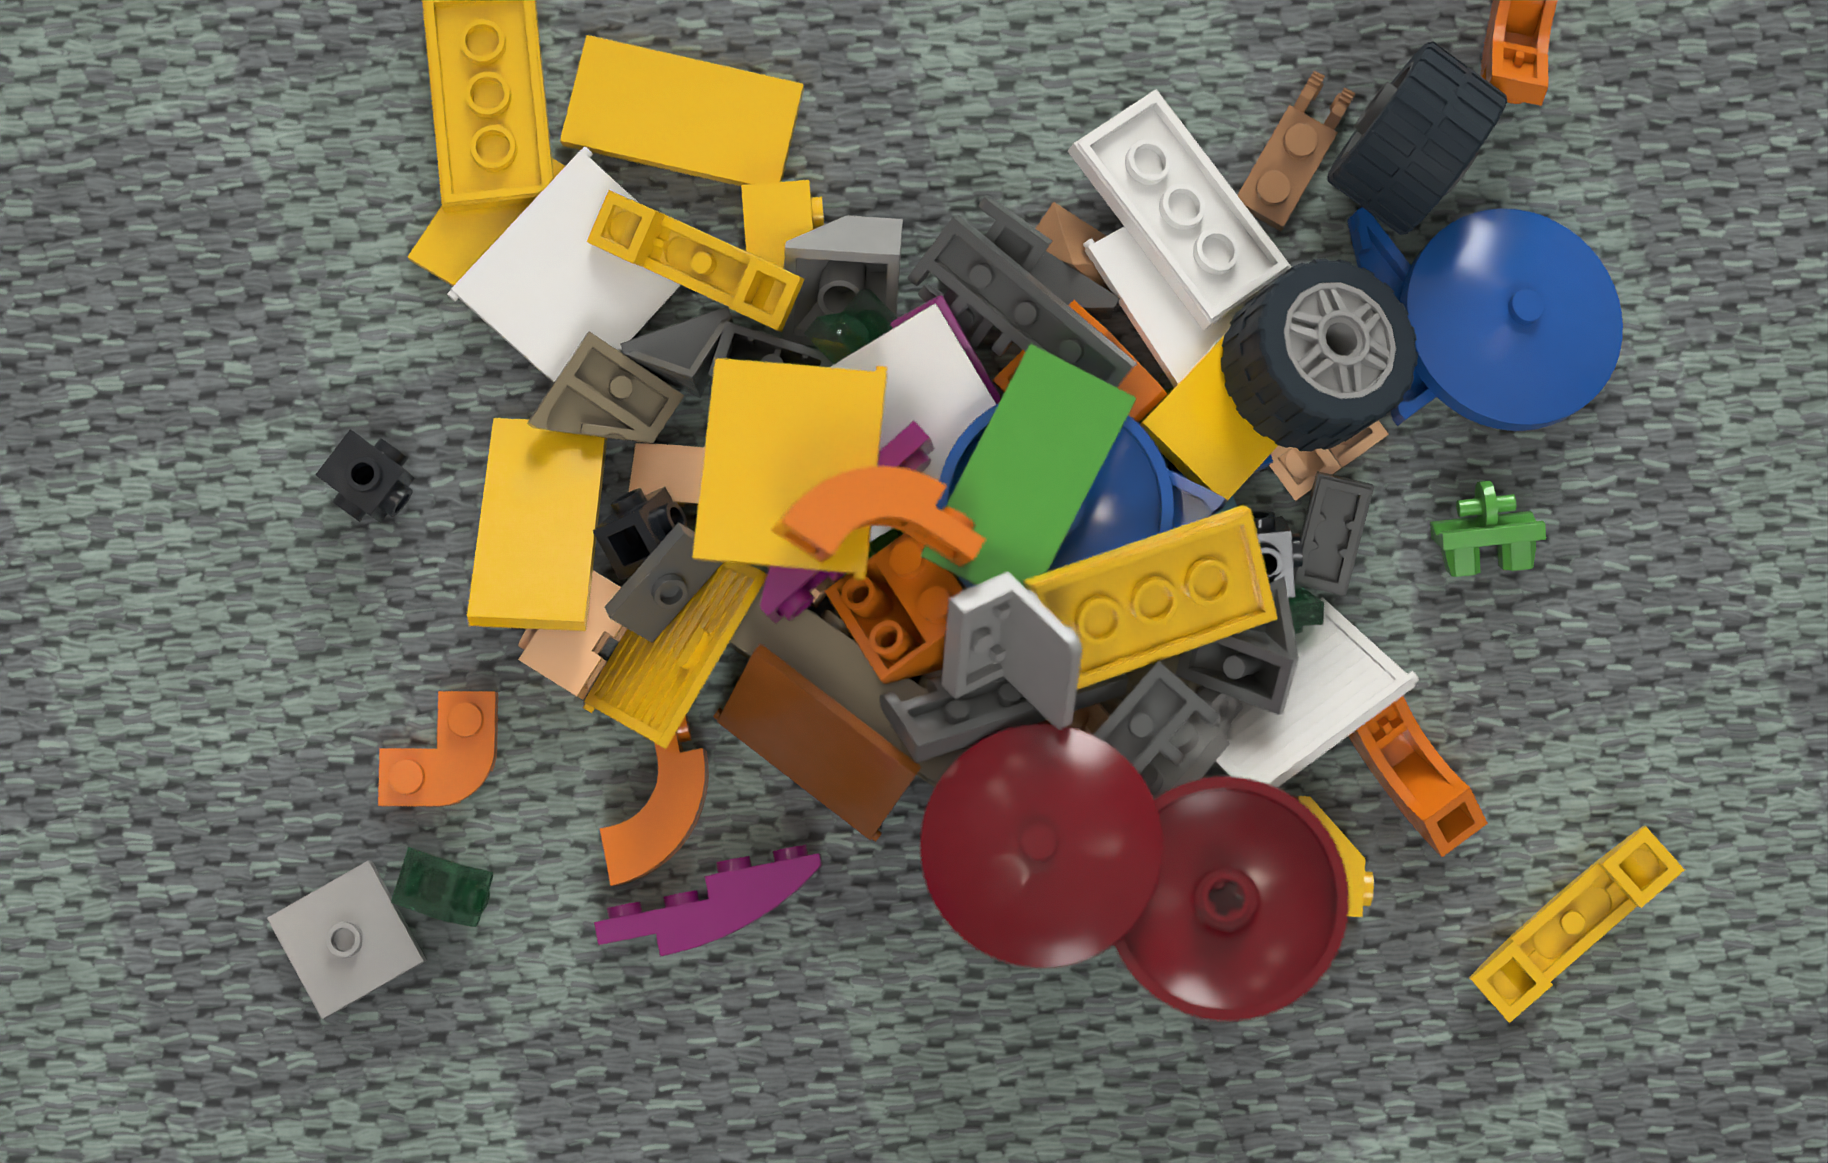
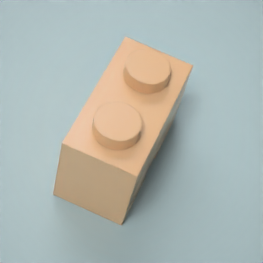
(573, 656)

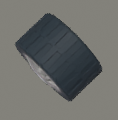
(1319, 355)

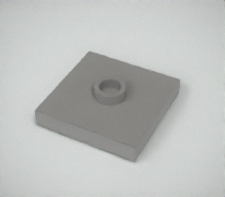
(346, 939)

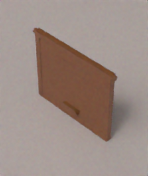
(817, 742)

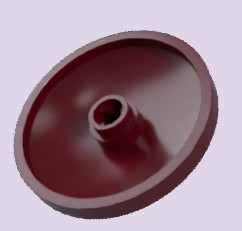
(1041, 846)
(1242, 902)

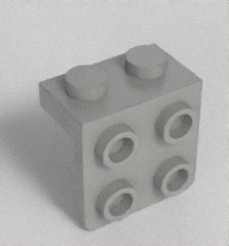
(1010, 634)

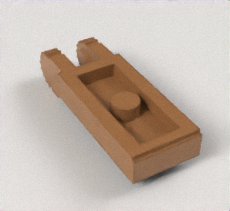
(1292, 156)

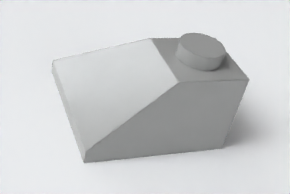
(839, 263)

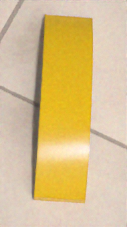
(696, 260)
(1575, 921)

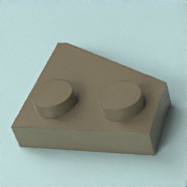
(606, 397)

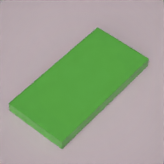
(1035, 466)

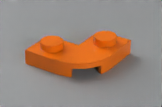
(459, 764)

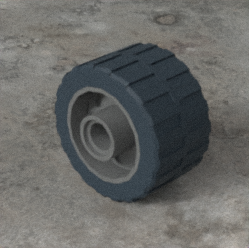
(1417, 138)

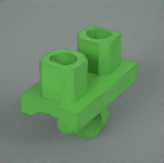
(1511, 532)

